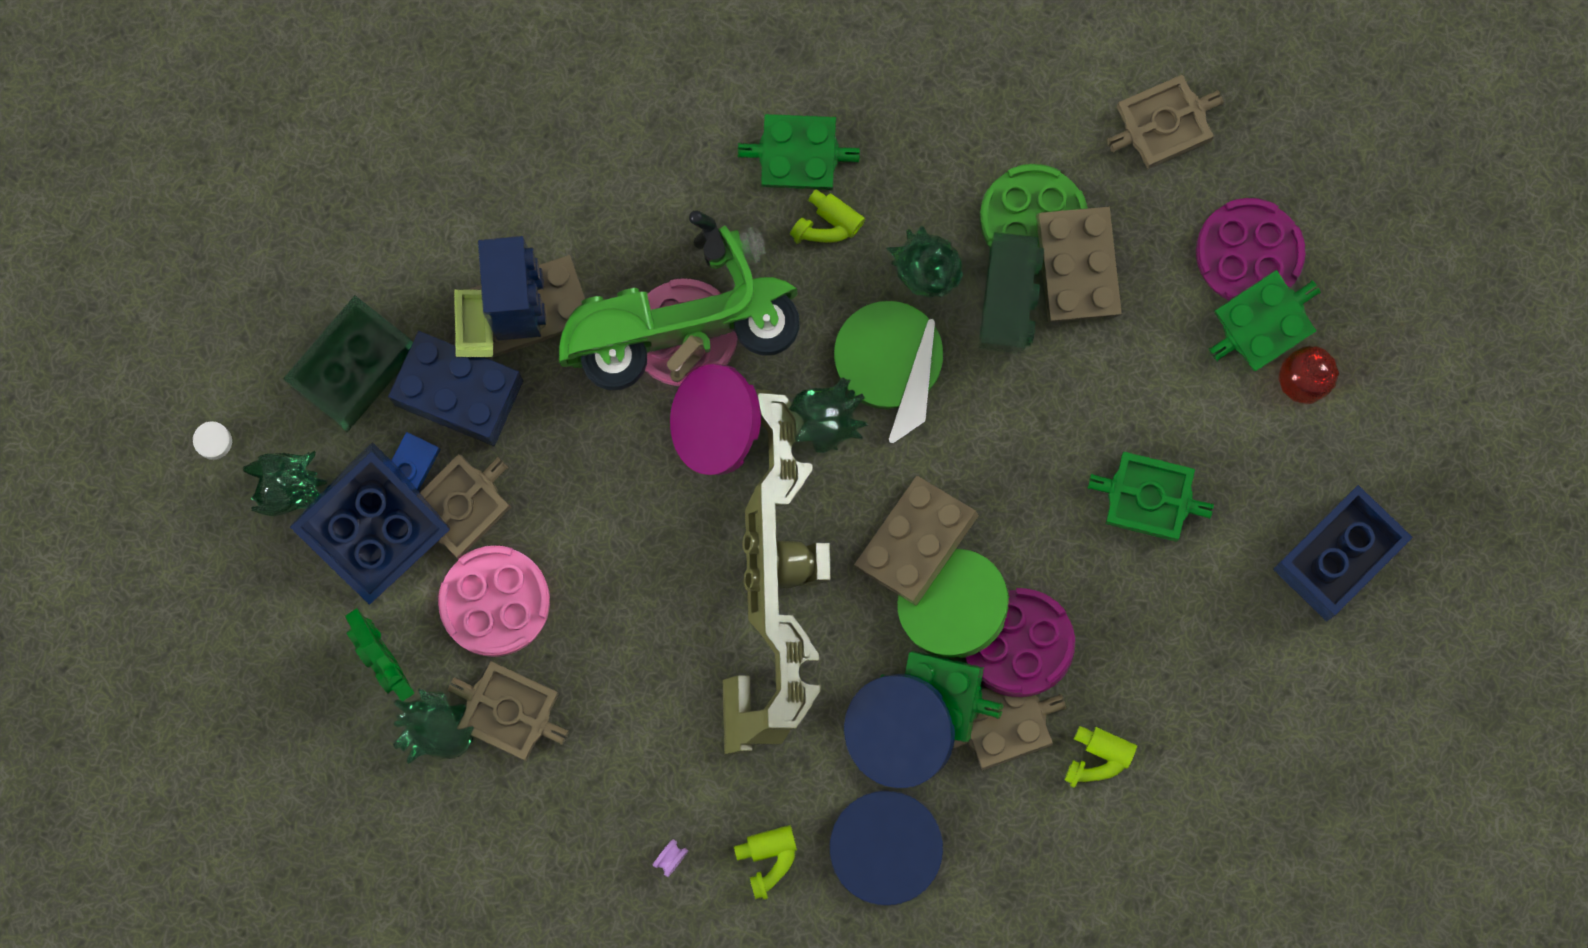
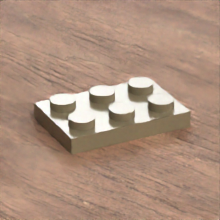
(1078, 264)
(560, 295)
(916, 540)

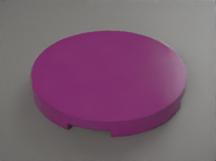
(1246, 244)
(714, 419)
(1031, 649)

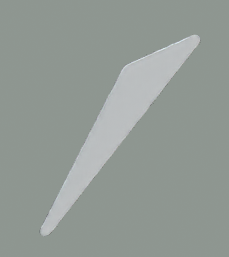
(914, 401)

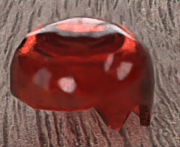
(1308, 374)

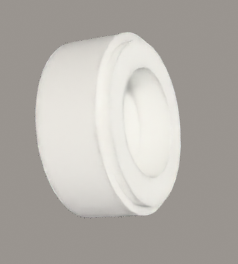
(212, 440)

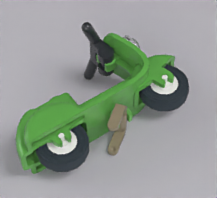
(617, 333)

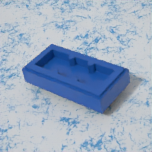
(415, 458)

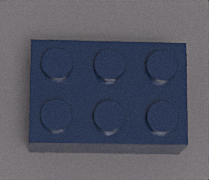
(511, 288)
(455, 391)
(1342, 553)

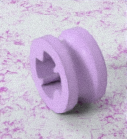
(670, 858)

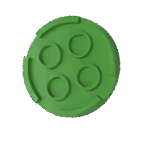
(1021, 194)
(879, 351)
(960, 608)

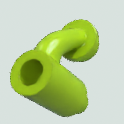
(836, 212)
(1106, 746)
(765, 845)

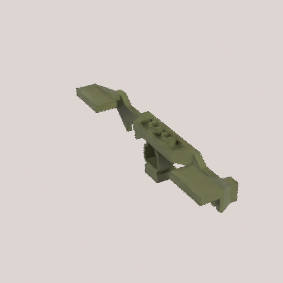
(770, 567)

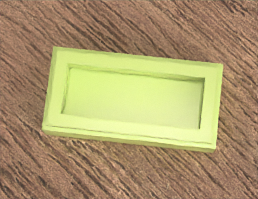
(472, 329)

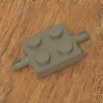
(1165, 121)
(466, 502)
(508, 710)
(1016, 732)

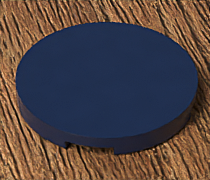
(899, 731)
(886, 848)

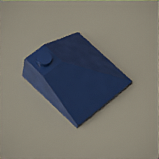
(370, 524)

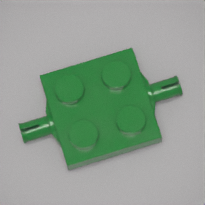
(798, 152)
(1265, 320)
(1150, 496)
(377, 655)
(958, 685)

